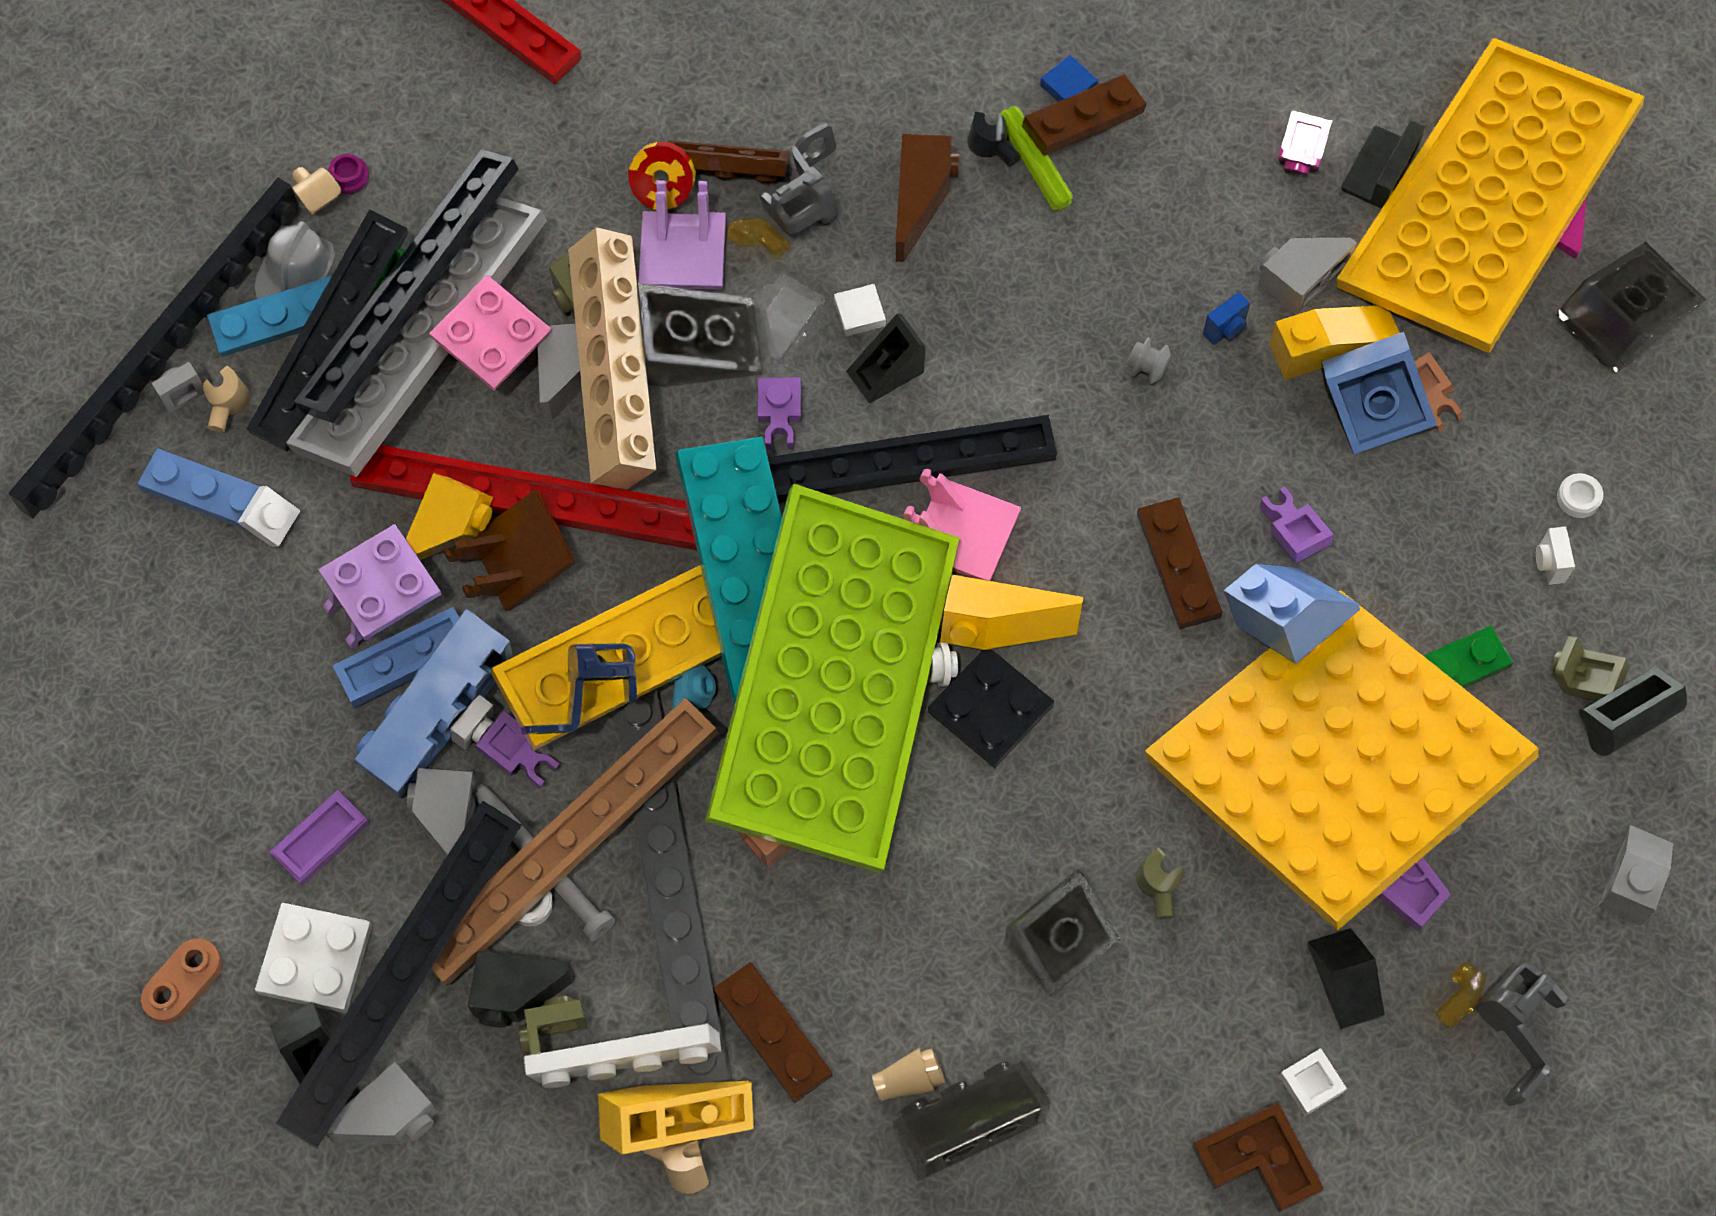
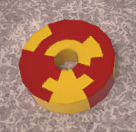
(663, 157)

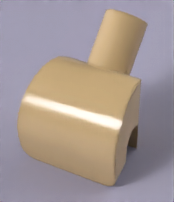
(315, 189)
(226, 399)
(682, 1165)

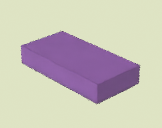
(319, 838)

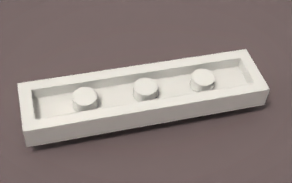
(640, 1052)

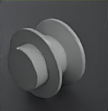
(1149, 360)

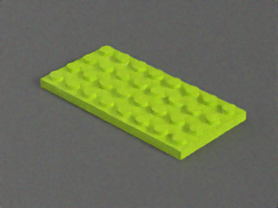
(834, 680)

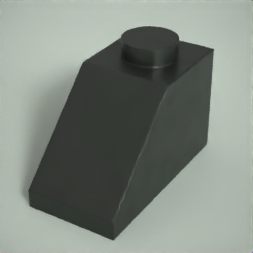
(510, 984)
(301, 1040)

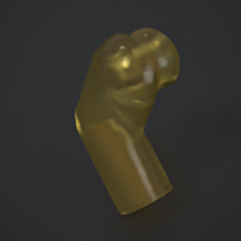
(757, 233)
(1465, 998)

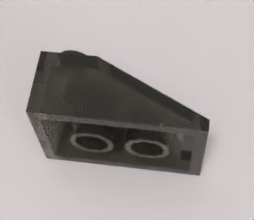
(1629, 306)
(697, 336)

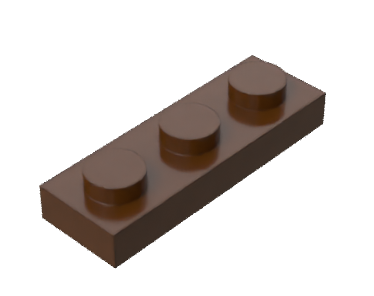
(1083, 114)
(730, 160)
(1179, 563)
(772, 1032)

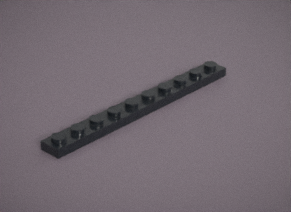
(149, 355)

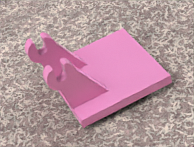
(490, 332)
(974, 517)

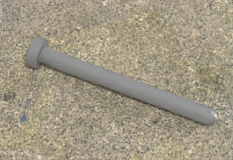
(596, 922)

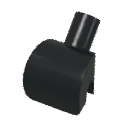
(991, 140)

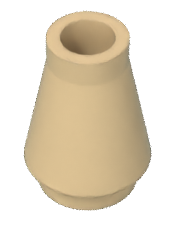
(909, 1076)

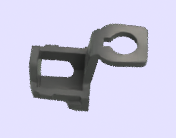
(809, 181)
(1510, 1009)

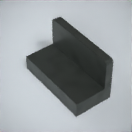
(1382, 163)

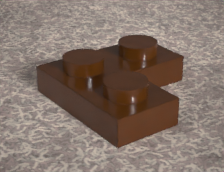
(1261, 1144)

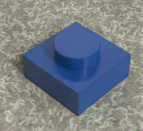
(1227, 319)

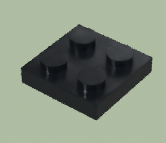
(990, 707)

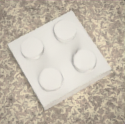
(314, 957)

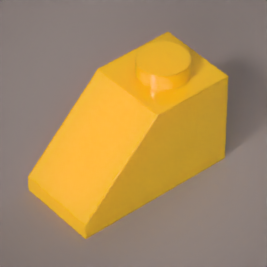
(446, 515)

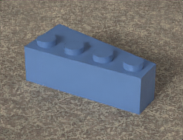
(440, 692)

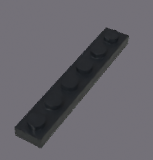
(338, 306)

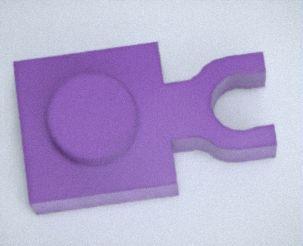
(779, 403)
(1299, 530)
(510, 749)

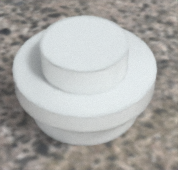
(943, 665)

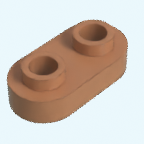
(184, 982)

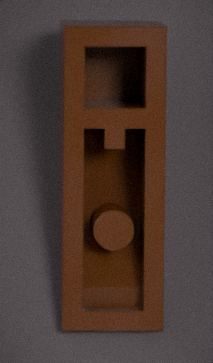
(922, 185)

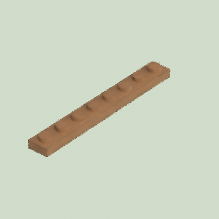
(575, 835)

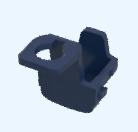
(586, 666)

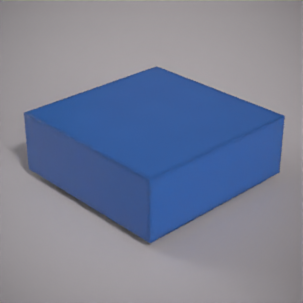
(1067, 79)

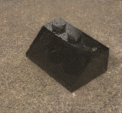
(970, 1118)

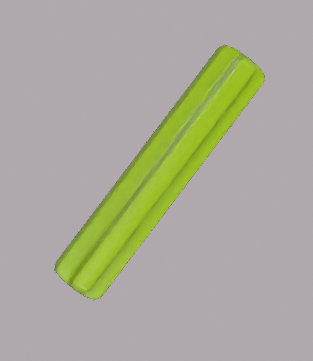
(1039, 166)

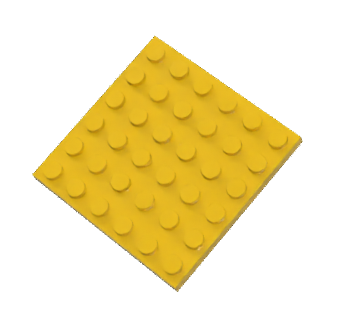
(1342, 762)

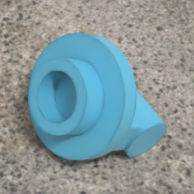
(696, 686)

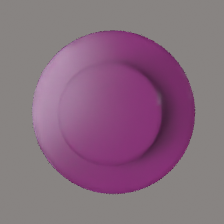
(349, 172)

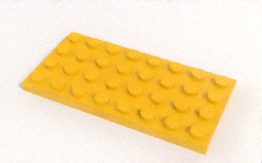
(1490, 194)

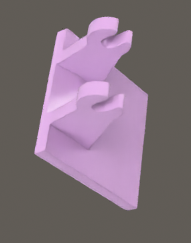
(682, 248)
(377, 584)

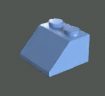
(1378, 393)
(1287, 608)

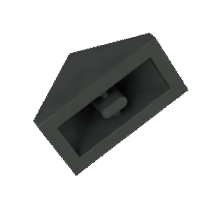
(889, 360)
(1348, 977)

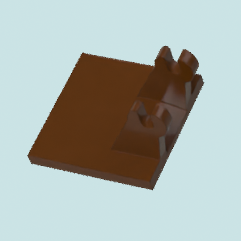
(519, 552)

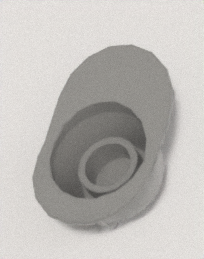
(293, 259)

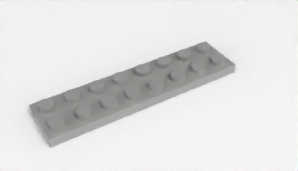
(413, 354)

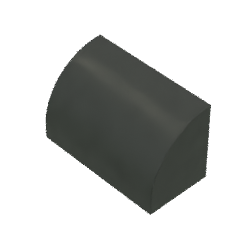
(1633, 710)

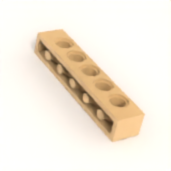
(611, 359)

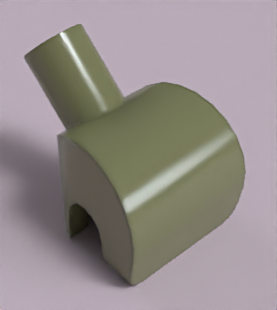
(1158, 884)

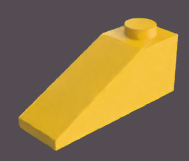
(1321, 334)
(1002, 615)
(673, 1114)

